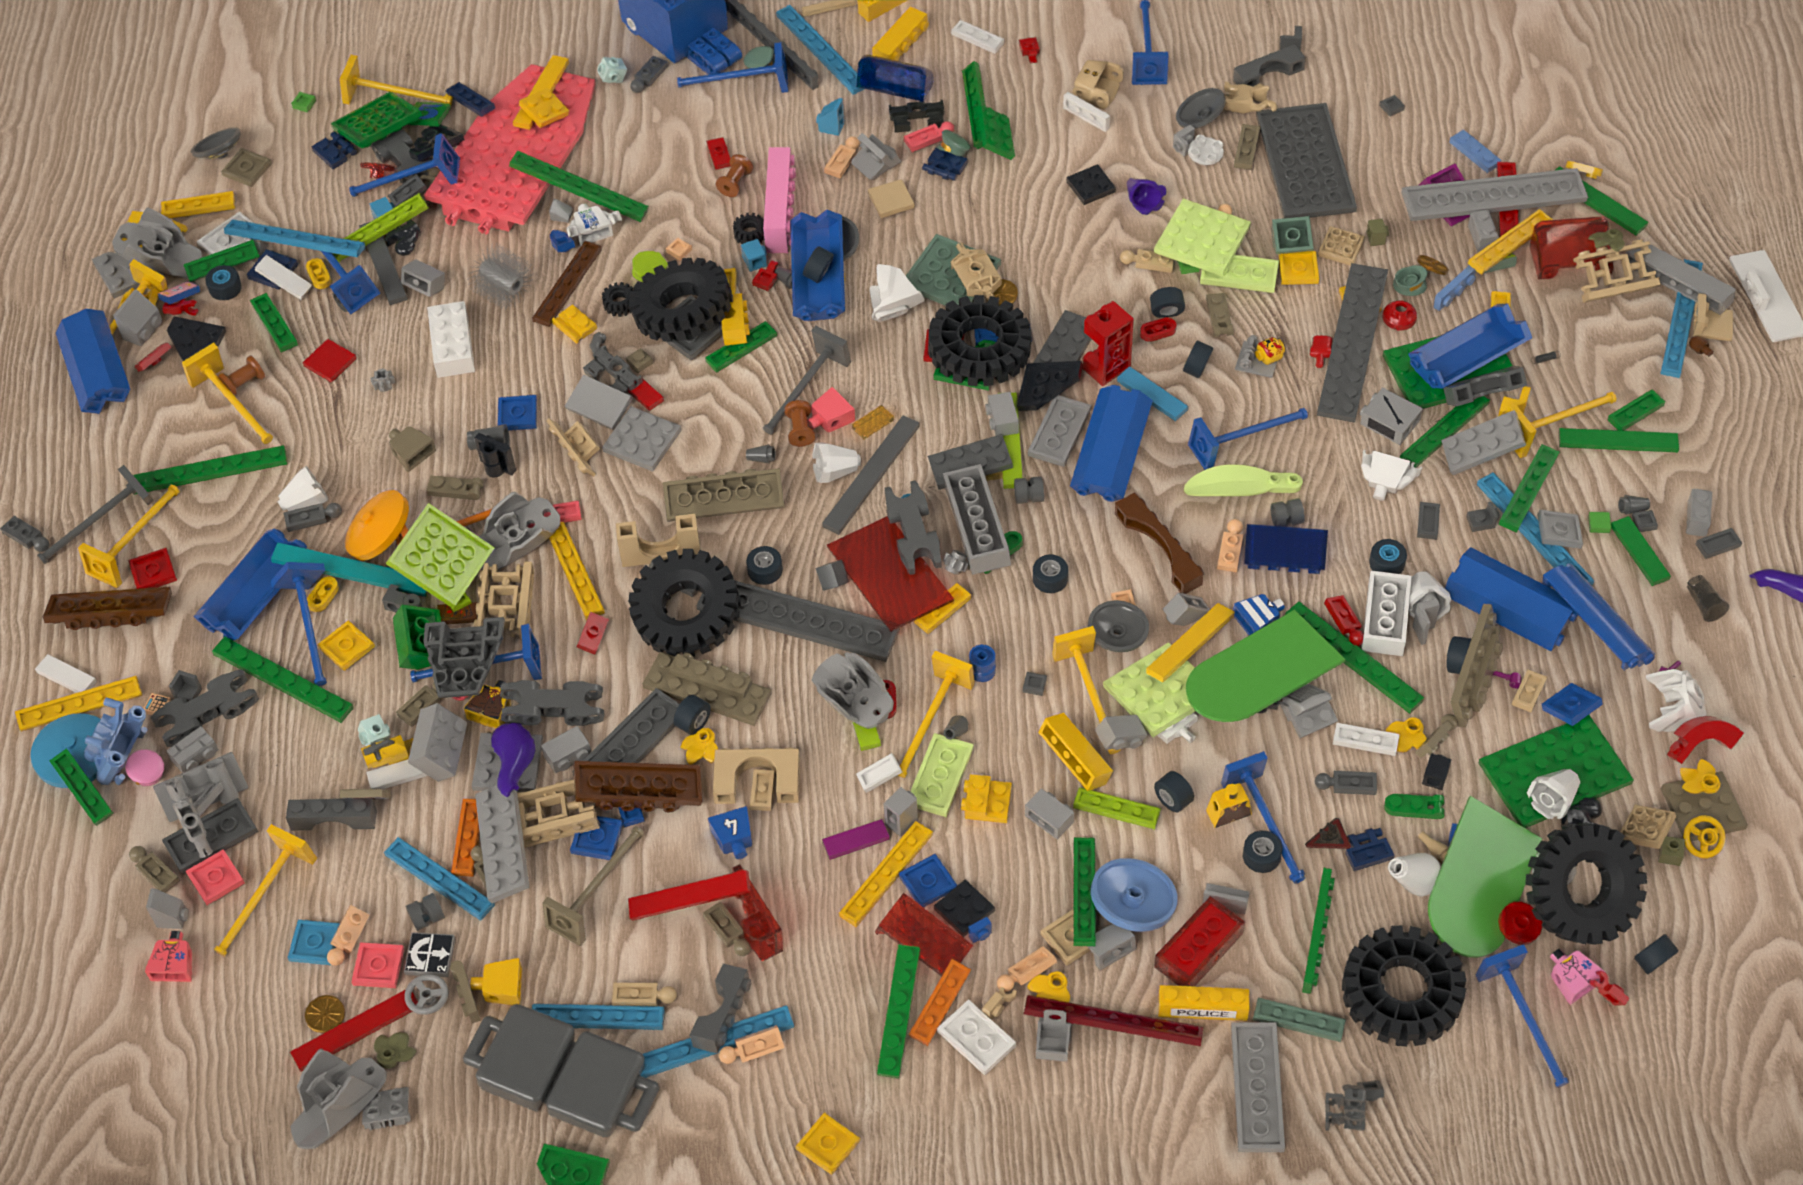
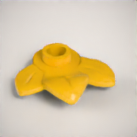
(1408, 737)
(700, 748)
(1697, 779)
(1046, 989)

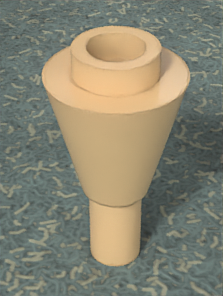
(1435, 847)

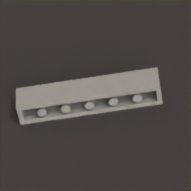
(1686, 279)

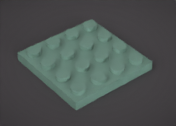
(934, 275)

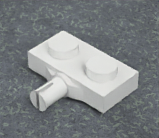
(1180, 729)

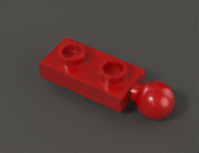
(1345, 618)

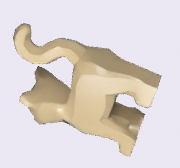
(1240, 98)

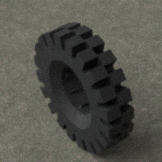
(656, 291)
(977, 363)
(679, 573)
(1618, 889)
(1397, 1018)

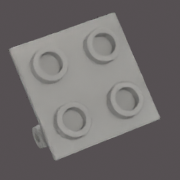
(1249, 363)
(387, 1106)

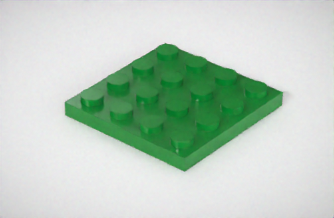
(376, 120)

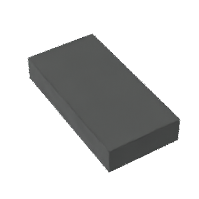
(1428, 520)
(1718, 543)

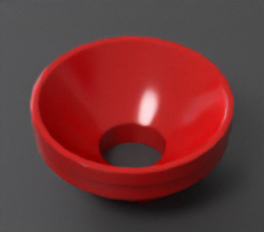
(1399, 320)

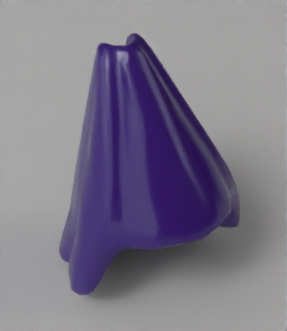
(1145, 195)

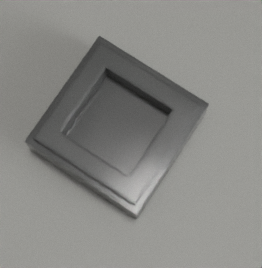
(1392, 105)
(1645, 520)
(1034, 683)

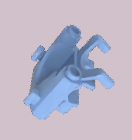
(114, 740)

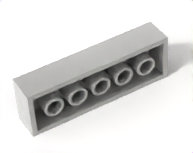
(976, 519)

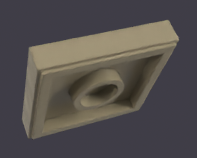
(246, 167)
(365, 793)

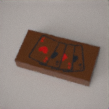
(464, 615)

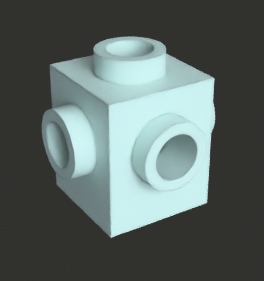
(612, 70)
(373, 730)

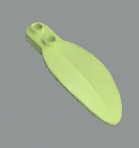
(1241, 481)

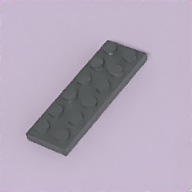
(638, 731)

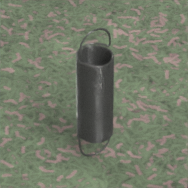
(1545, 357)

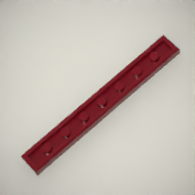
(1116, 1021)

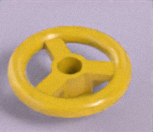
(1712, 837)

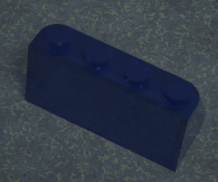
(894, 77)
(1285, 548)

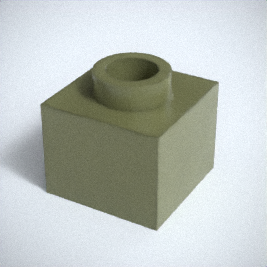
(1377, 232)
(1672, 851)

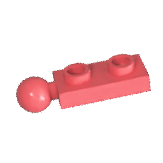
(926, 136)

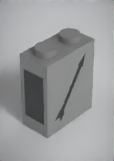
(1390, 416)

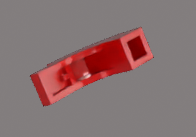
(1701, 729)

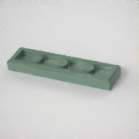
(1299, 1019)

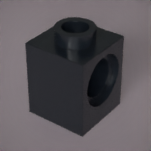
(1436, 771)

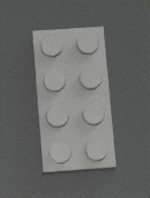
(1059, 430)
(1483, 442)

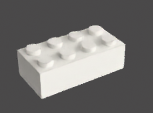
(450, 339)
(1386, 613)

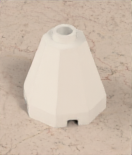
(833, 462)
(302, 491)
(1426, 588)
(1554, 793)

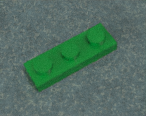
(1636, 410)

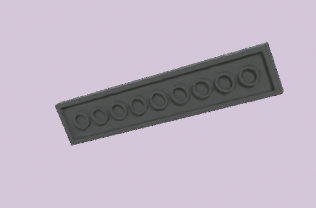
(1352, 343)
(813, 622)

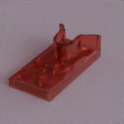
(759, 924)
(915, 926)

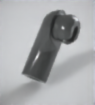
(597, 339)

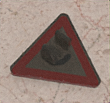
(1331, 837)

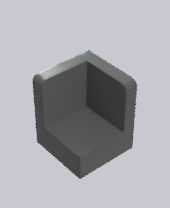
(1287, 40)
(832, 575)
(185, 685)

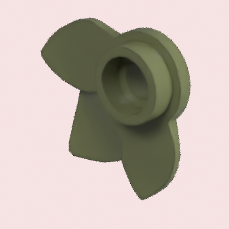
(1611, 237)
(393, 1049)

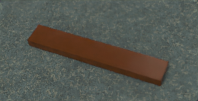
(567, 283)

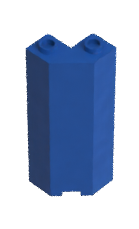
(827, 298)
(1469, 346)
(92, 360)
(1111, 443)
(245, 589)
(1516, 599)

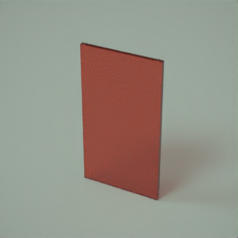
(882, 578)

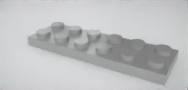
(501, 843)
(1257, 1087)

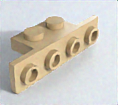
(578, 442)

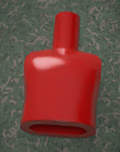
(1321, 349)

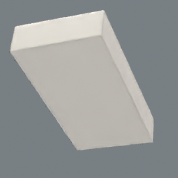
(879, 773)

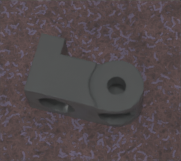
(394, 599)

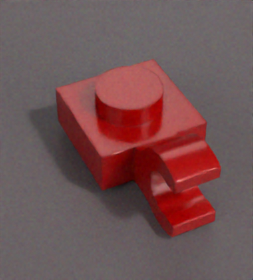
(1029, 47)
(766, 277)
(180, 306)
(1611, 992)

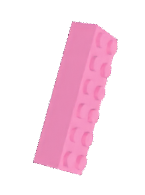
(779, 199)

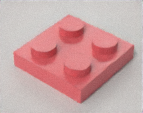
(215, 877)
(377, 965)

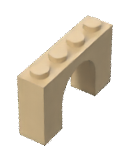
(638, 551)
(733, 762)

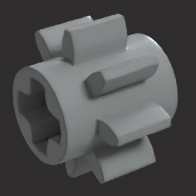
(382, 380)
(955, 562)

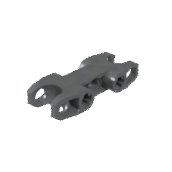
(397, 148)
(916, 540)
(217, 701)
(539, 703)

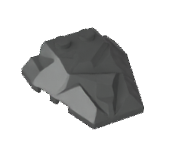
(462, 655)

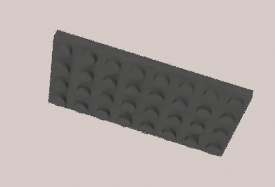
(1306, 161)

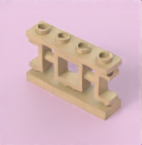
(1619, 285)
(520, 600)
(558, 825)

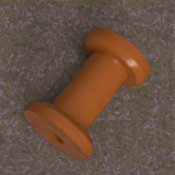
(728, 184)
(243, 375)
(798, 413)

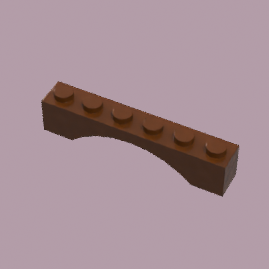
(1137, 516)

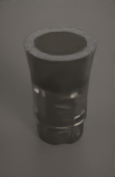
(1707, 599)

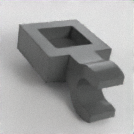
(1373, 1089)

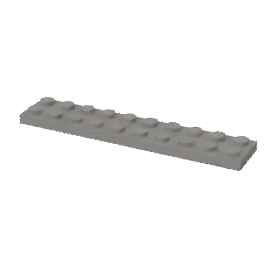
(1494, 194)

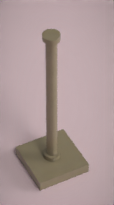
(566, 920)

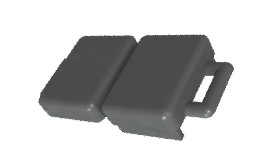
(579, 1081)

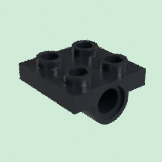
(495, 456)

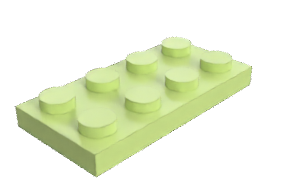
(1245, 273)
(941, 774)

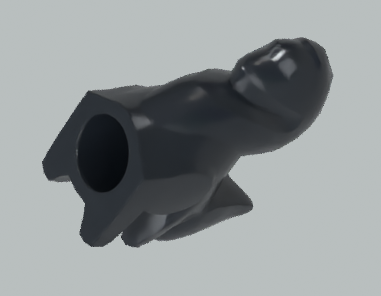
(404, 237)
(1588, 809)

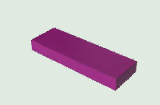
(855, 839)

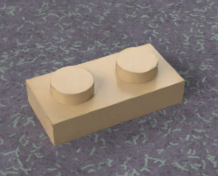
(1529, 690)
(762, 790)

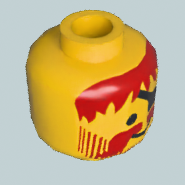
(1270, 350)

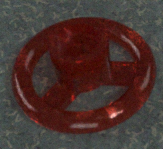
(377, 169)

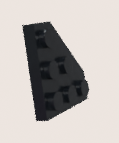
(425, 145)
(193, 336)
(1046, 381)

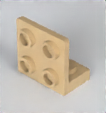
(1710, 324)

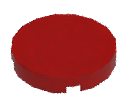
(1519, 923)

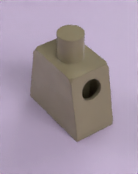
(410, 447)

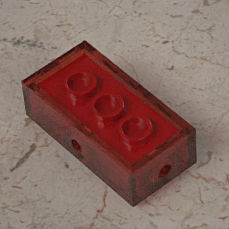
(1199, 943)

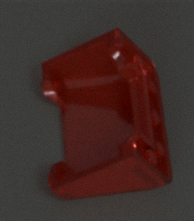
(1559, 242)

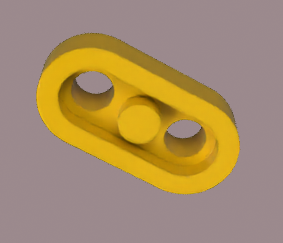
(1590, 171)
(318, 273)
(322, 595)

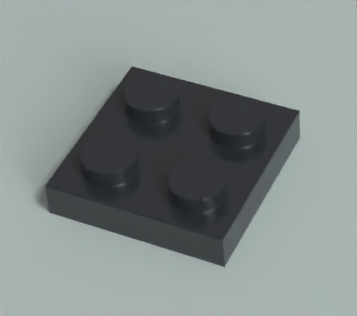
(1091, 184)
(964, 907)

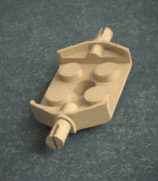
(976, 282)

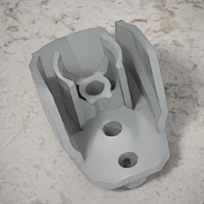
(161, 241)
(509, 532)
(849, 685)
(333, 1096)

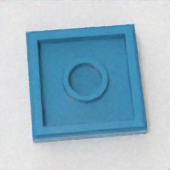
(312, 942)

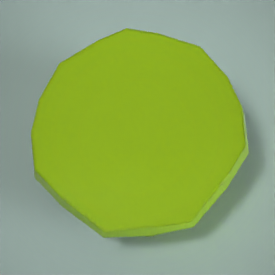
(646, 262)

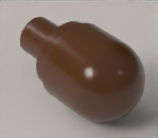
(1700, 346)

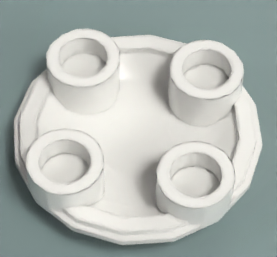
(1205, 150)

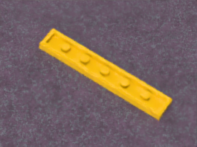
(548, 79)
(1506, 243)
(575, 572)
(1190, 642)
(77, 703)
(885, 874)

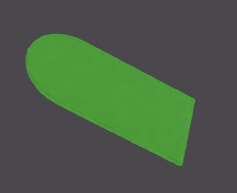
(1260, 670)
(1479, 878)

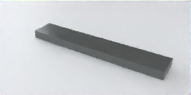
(386, 270)

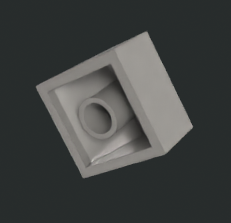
(137, 318)

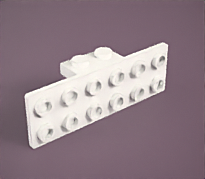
(1768, 295)

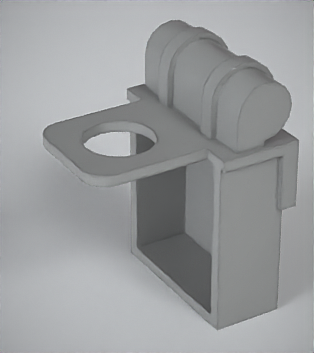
(1053, 1037)

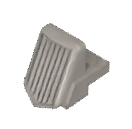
(874, 157)
(1308, 709)

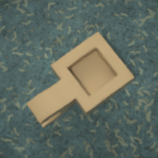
(994, 1006)

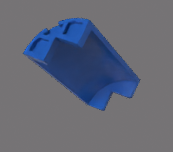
(1599, 616)

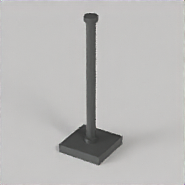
(829, 347)
(132, 487)

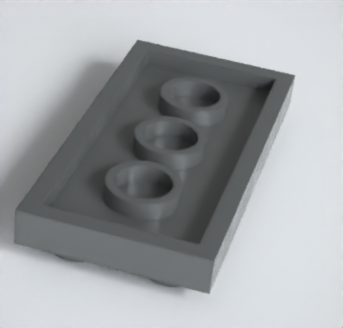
(1066, 340)
(988, 452)
(224, 829)

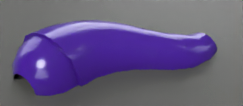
(1782, 581)
(516, 751)

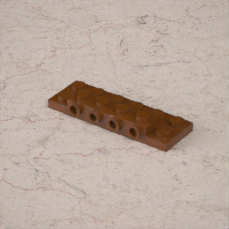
(107, 607)
(637, 785)

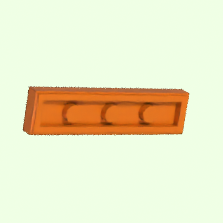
(467, 838)
(939, 1002)

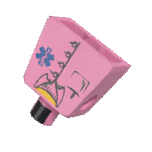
(1573, 974)

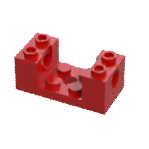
(1113, 332)

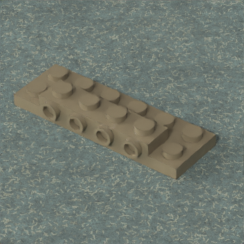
(724, 494)
(1477, 667)
(724, 690)

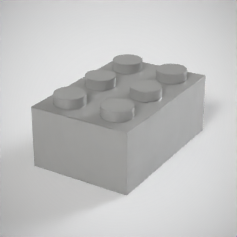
(437, 742)

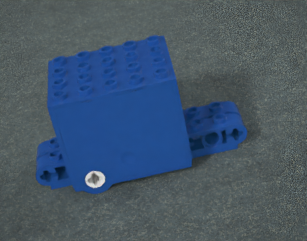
(684, 30)

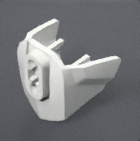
(893, 294)
(1677, 686)

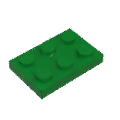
(995, 132)

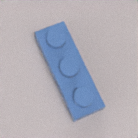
(1475, 151)
(1454, 288)

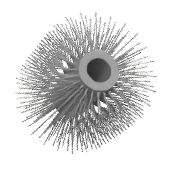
(501, 276)

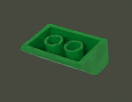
(409, 635)

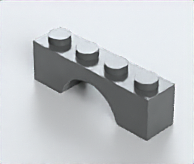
(1287, 60)
(1497, 381)
(355, 812)
(711, 1030)

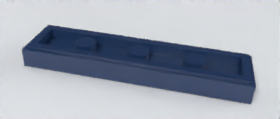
(470, 99)

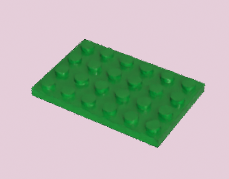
(1415, 387)
(1564, 747)

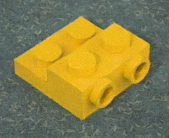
(986, 799)

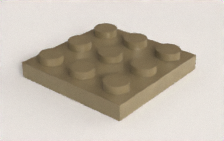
(1718, 805)

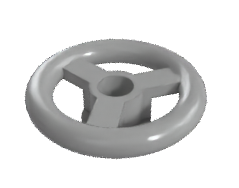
(429, 1004)

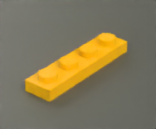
(198, 205)

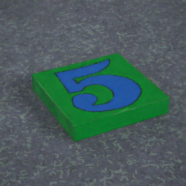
(432, 113)

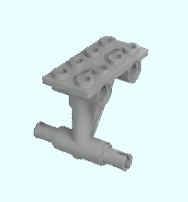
(193, 791)

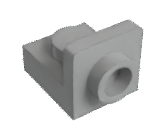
(1183, 139)

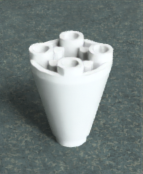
(1415, 872)

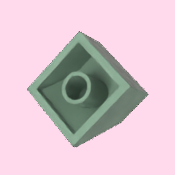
(1292, 235)

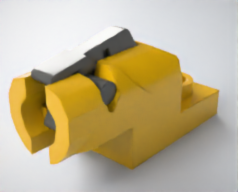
(387, 751)

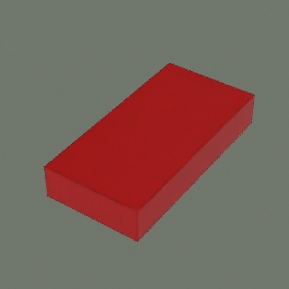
(646, 395)

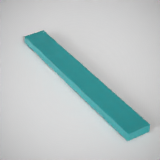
(347, 568)

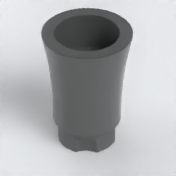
(498, 433)

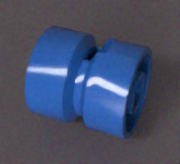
(983, 662)

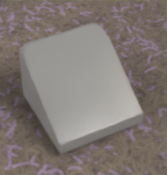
(560, 211)

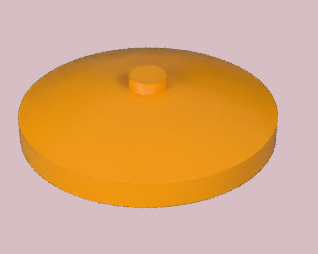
(377, 525)

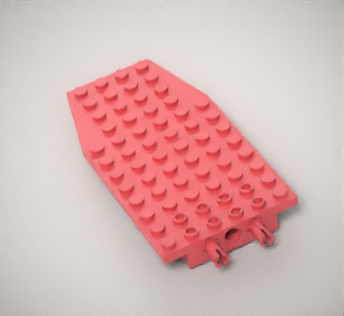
(487, 186)

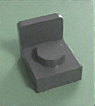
(1483, 518)

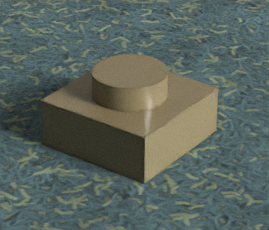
(639, 360)

